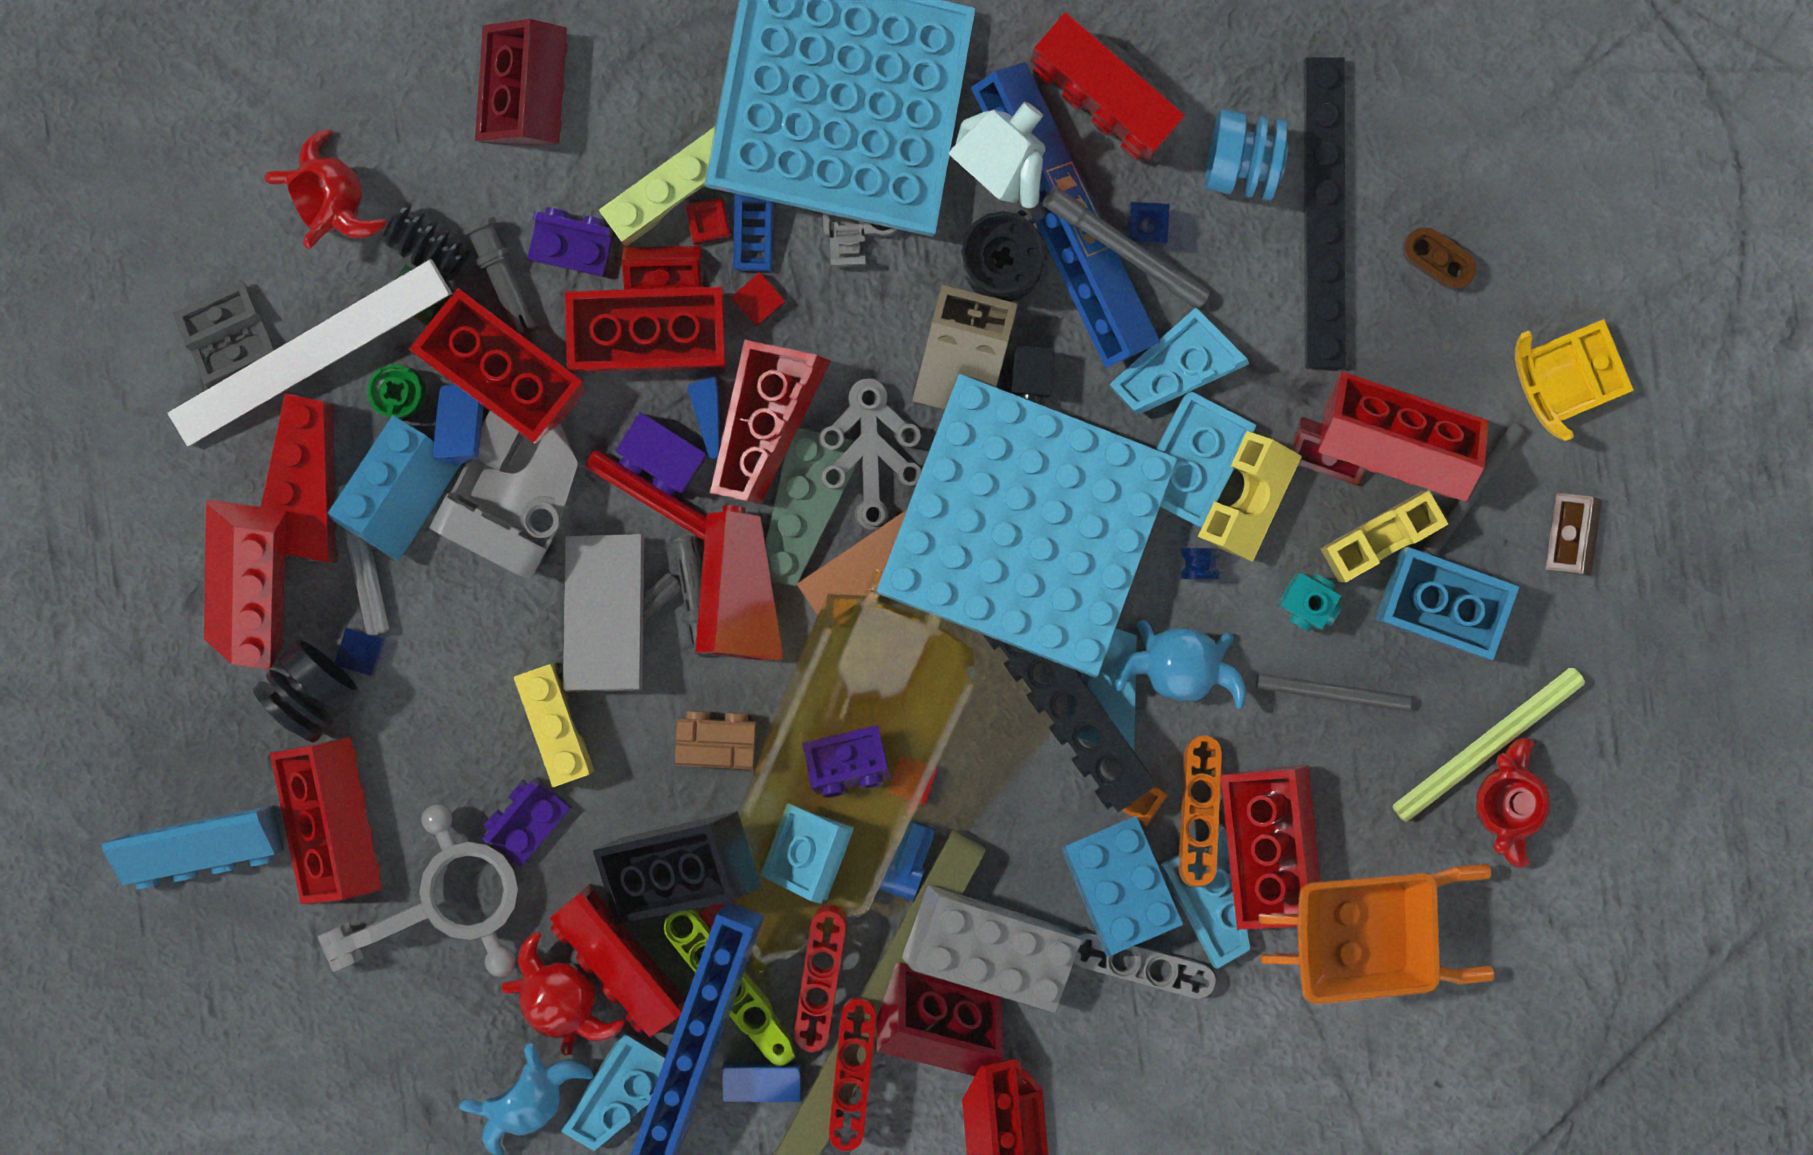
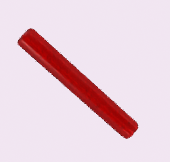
(647, 493)

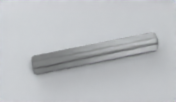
(366, 582)

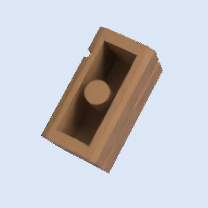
(715, 741)

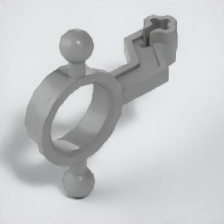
(343, 945)

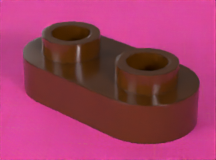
(1439, 256)

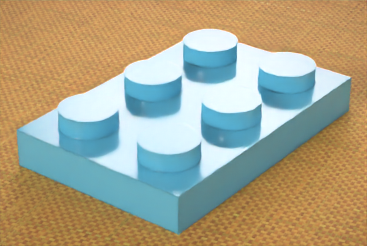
(1205, 443)

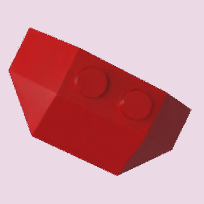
(1004, 1112)

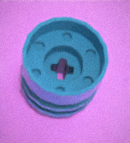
(1246, 155)

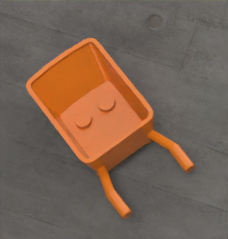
(1373, 936)

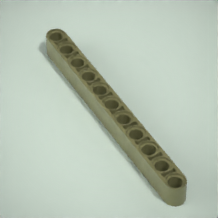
(810, 1125)

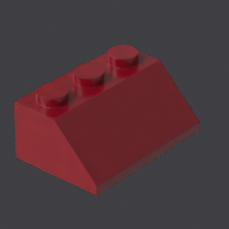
(521, 83)
(939, 1022)

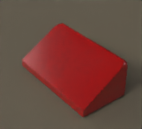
(661, 267)

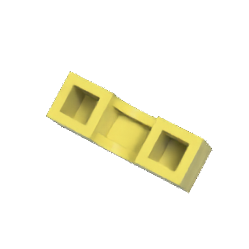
(1266, 475)
(1384, 535)
(552, 725)

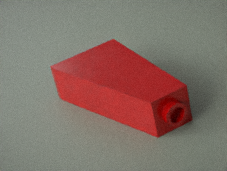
(736, 590)

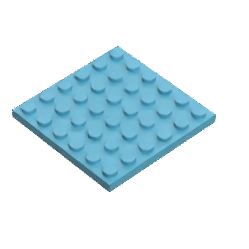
(842, 106)
(1026, 525)

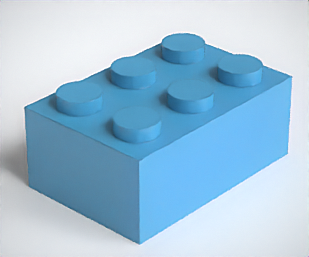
(1447, 603)
(1121, 886)

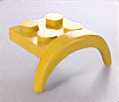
(1570, 375)

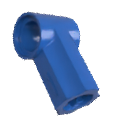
(906, 866)

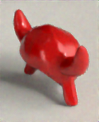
(325, 193)
(1513, 803)
(557, 999)

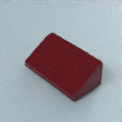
(1306, 444)

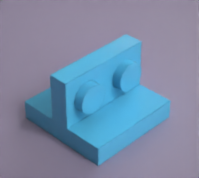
(806, 853)

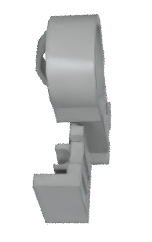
(847, 239)

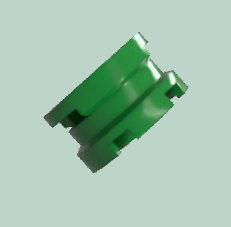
(396, 391)

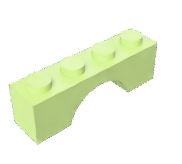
(659, 192)

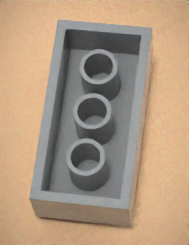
(991, 949)

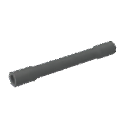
(1076, 214)

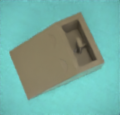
(964, 338)

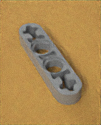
(1140, 968)

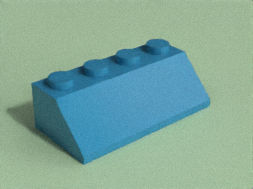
(195, 846)

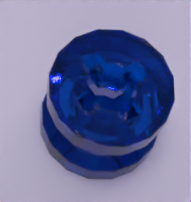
(1200, 563)

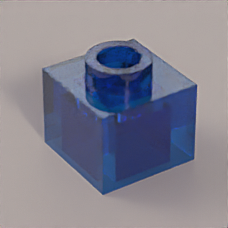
(1157, 214)

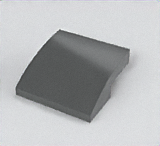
(224, 333)

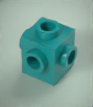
(1296, 600)

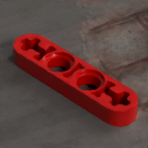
(820, 978)
(851, 1073)

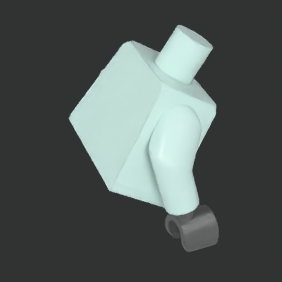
(1004, 156)

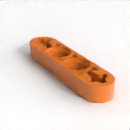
(1194, 810)

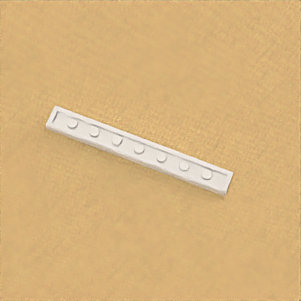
(310, 352)

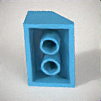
(393, 489)

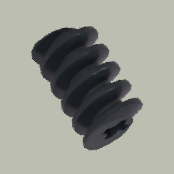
(423, 244)

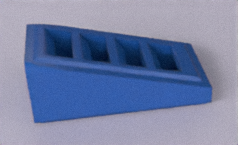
(746, 263)
(707, 407)

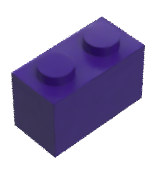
(661, 454)

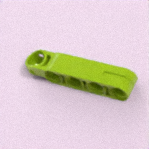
(764, 1034)

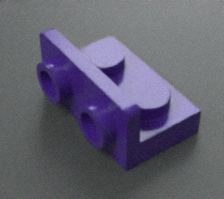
(570, 242)
(846, 761)
(526, 821)

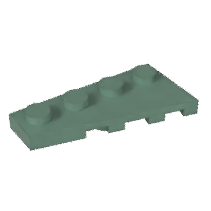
(802, 504)

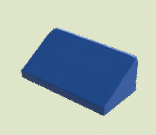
(457, 426)
(761, 1082)

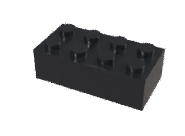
(677, 868)

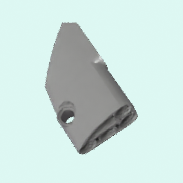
(501, 491)

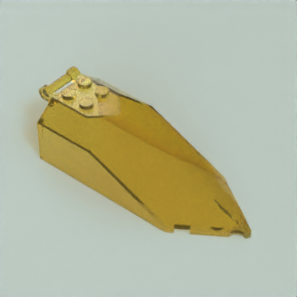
(855, 672)

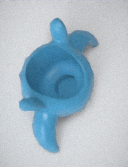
(1182, 664)
(528, 1102)

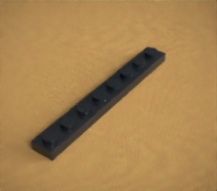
(1324, 212)

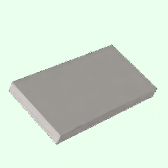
(603, 613)

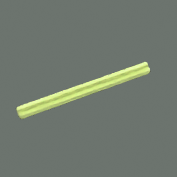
(1488, 744)

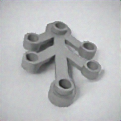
(869, 447)

